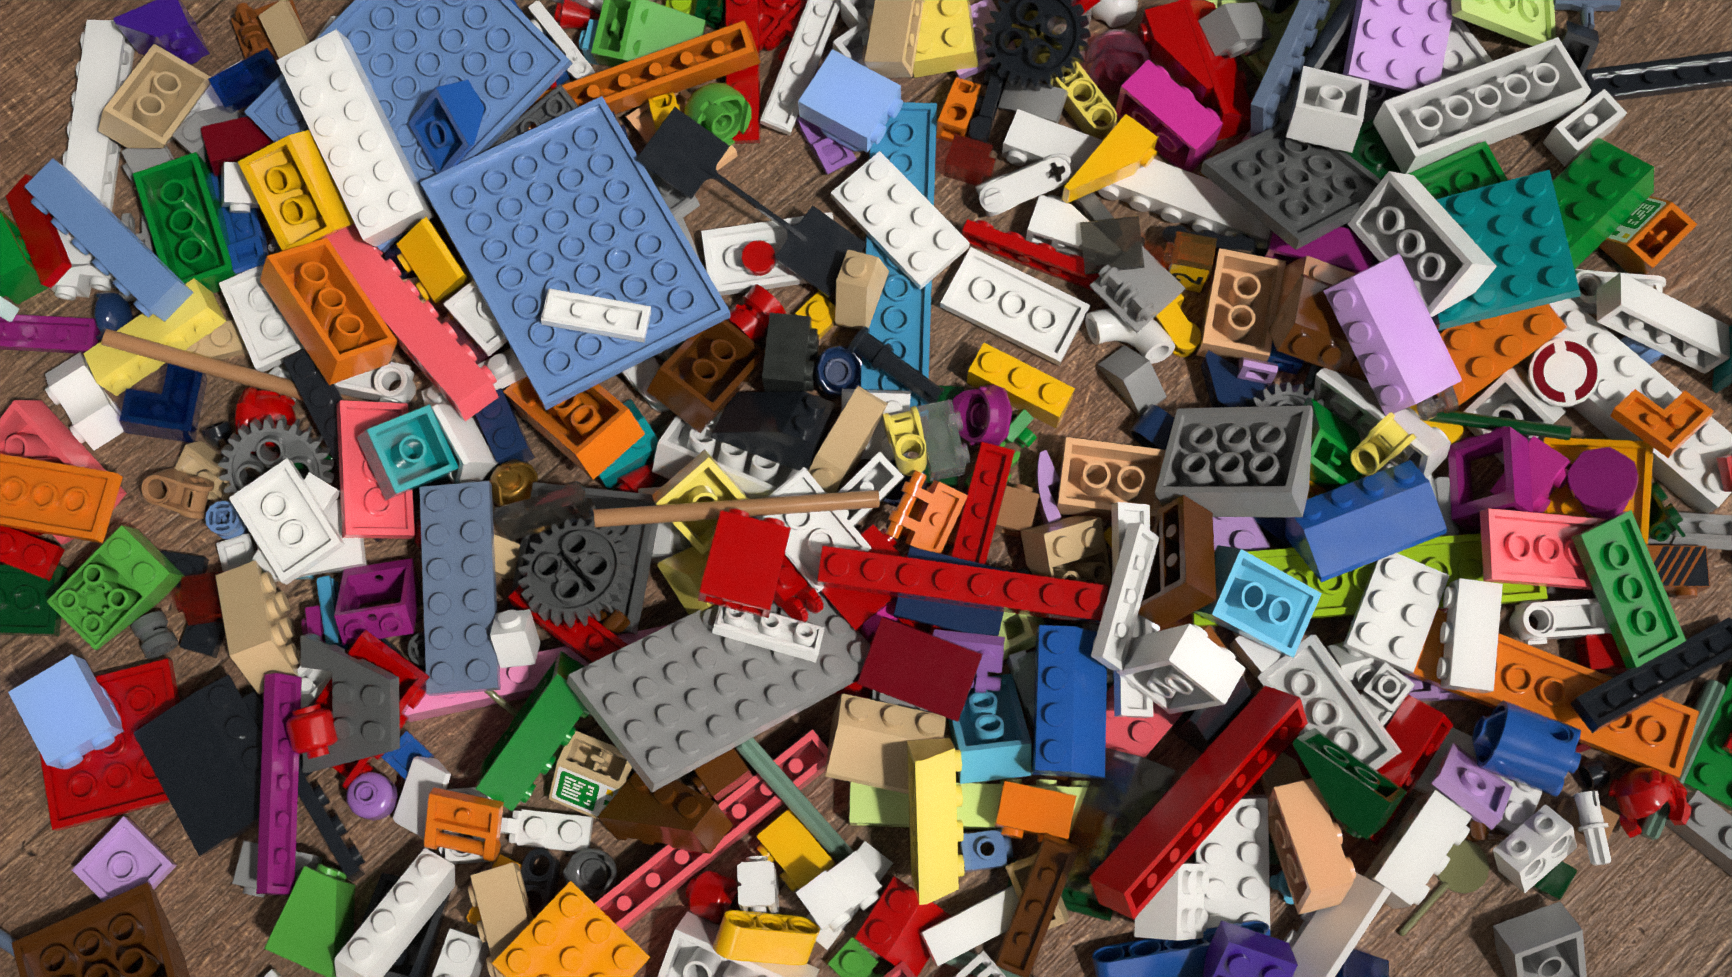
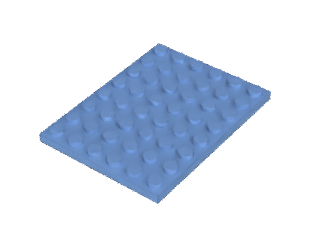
(429, 44)
(575, 217)

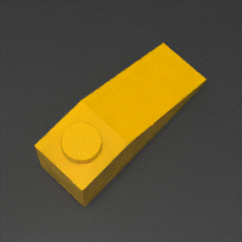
(1115, 159)

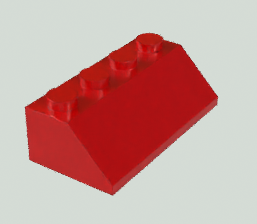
(1229, 84)

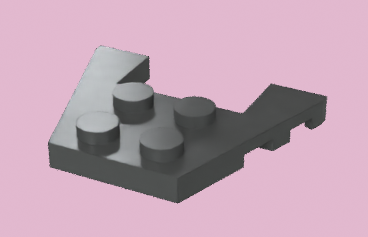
(362, 704)

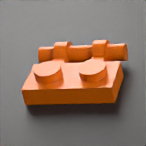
(935, 518)

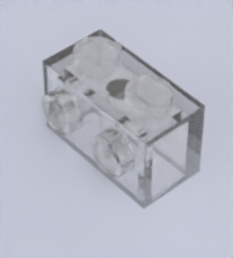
(943, 445)

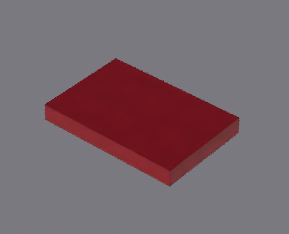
(920, 668)

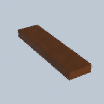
(1036, 905)

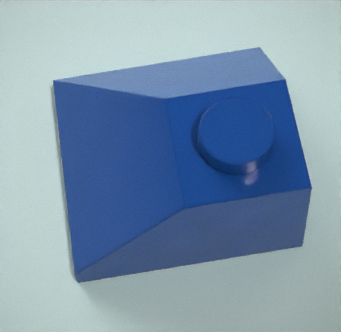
(448, 123)

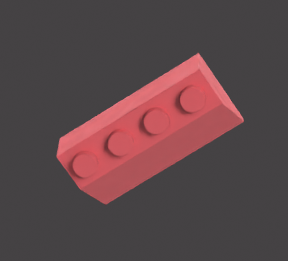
(36, 433)

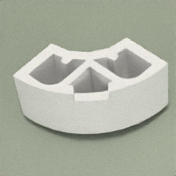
(89, 407)

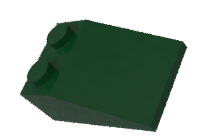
(1350, 787)

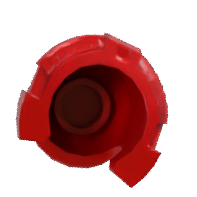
(259, 405)
(1645, 792)

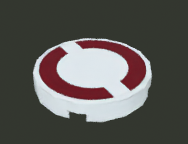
(1564, 372)

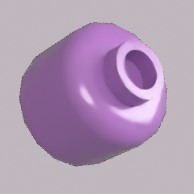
(372, 796)

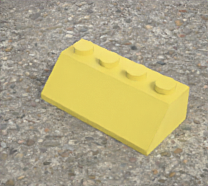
(934, 818)

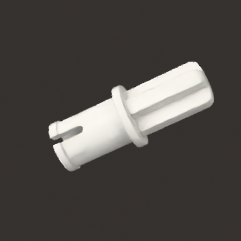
(1593, 827)

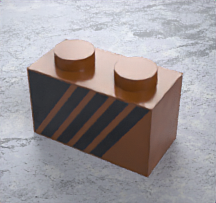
(1681, 569)

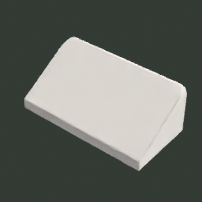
(413, 802)

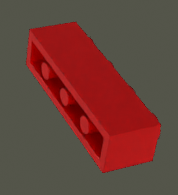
(1418, 734)

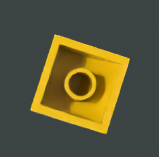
(432, 262)

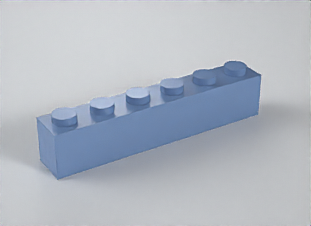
(108, 240)

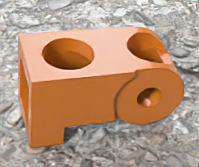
(958, 109)

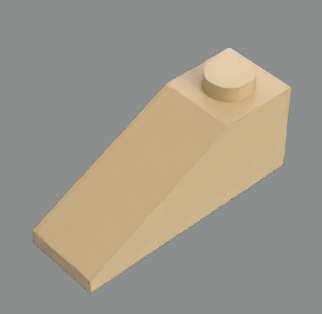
(847, 441)

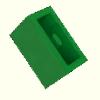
(1331, 449)

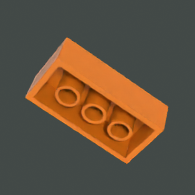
(328, 310)
(1496, 344)
(586, 428)

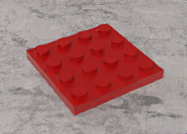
(119, 775)

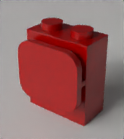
(744, 562)
(860, 606)

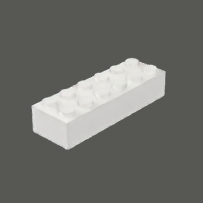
(1481, 105)
(355, 138)

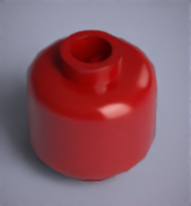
(311, 730)
(712, 896)

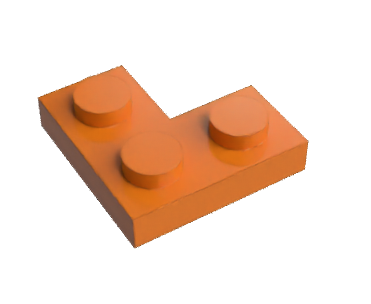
(1660, 427)

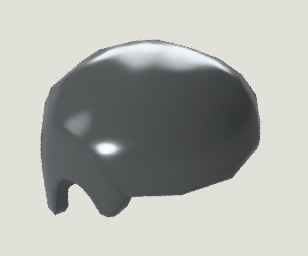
(592, 873)

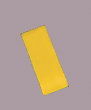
(766, 937)

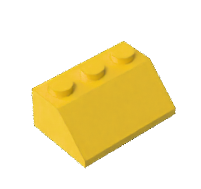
(296, 191)

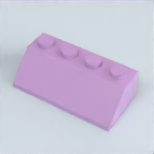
(1392, 335)

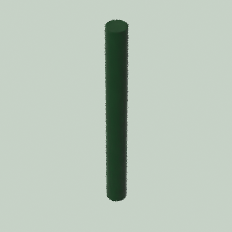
(1492, 422)

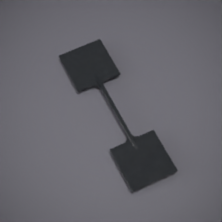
(688, 156)

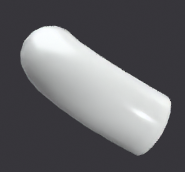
(1150, 341)

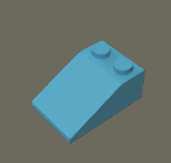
(1260, 601)
(992, 735)

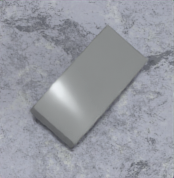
(1044, 103)

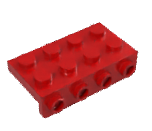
(410, 691)

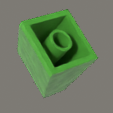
(315, 920)

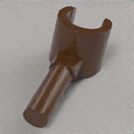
(615, 621)
(1479, 833)

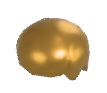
(512, 482)

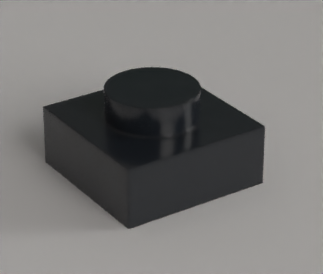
(204, 638)

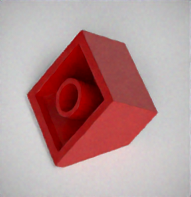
(896, 926)

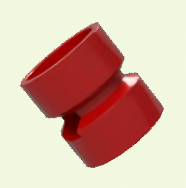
(753, 315)

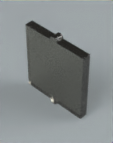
(1112, 243)

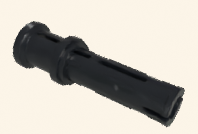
(883, 357)

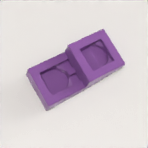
(828, 152)

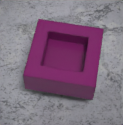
(313, 622)

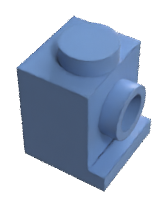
(972, 855)

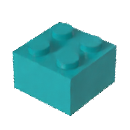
(407, 452)

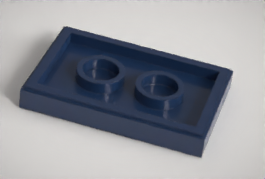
(946, 615)

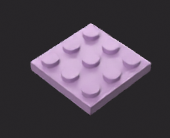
(1398, 42)

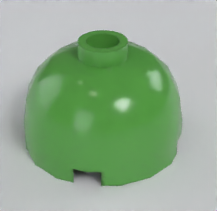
(719, 110)

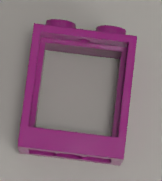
(1517, 475)
(362, 586)

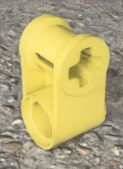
(906, 435)
(1380, 446)

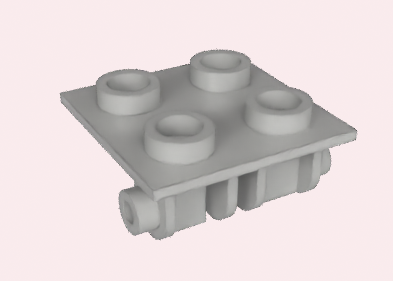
(1138, 293)

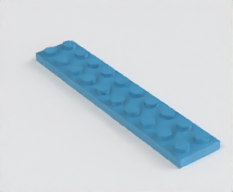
(903, 308)

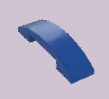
(245, 233)

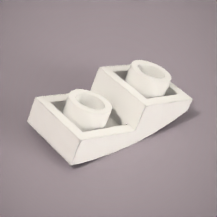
(79, 280)
(1386, 692)

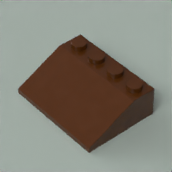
(107, 940)

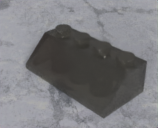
(1112, 811)

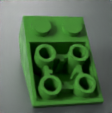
(640, 28)
(115, 587)

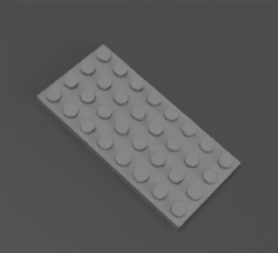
(699, 694)

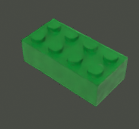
(1599, 195)
(186, 220)
(533, 736)

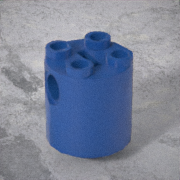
(1526, 747)

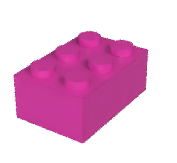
(1170, 112)

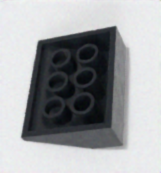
(208, 763)

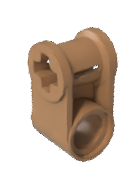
(184, 493)

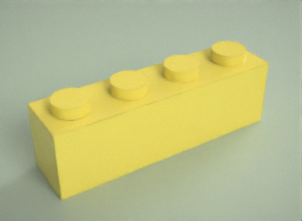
(188, 324)

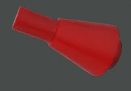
(574, 15)
(637, 479)

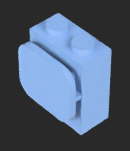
(850, 102)
(67, 712)

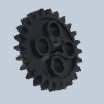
(1021, 61)

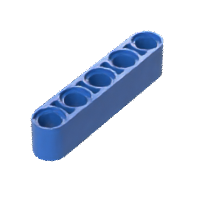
(1160, 956)

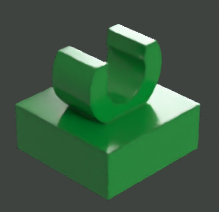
(1018, 429)

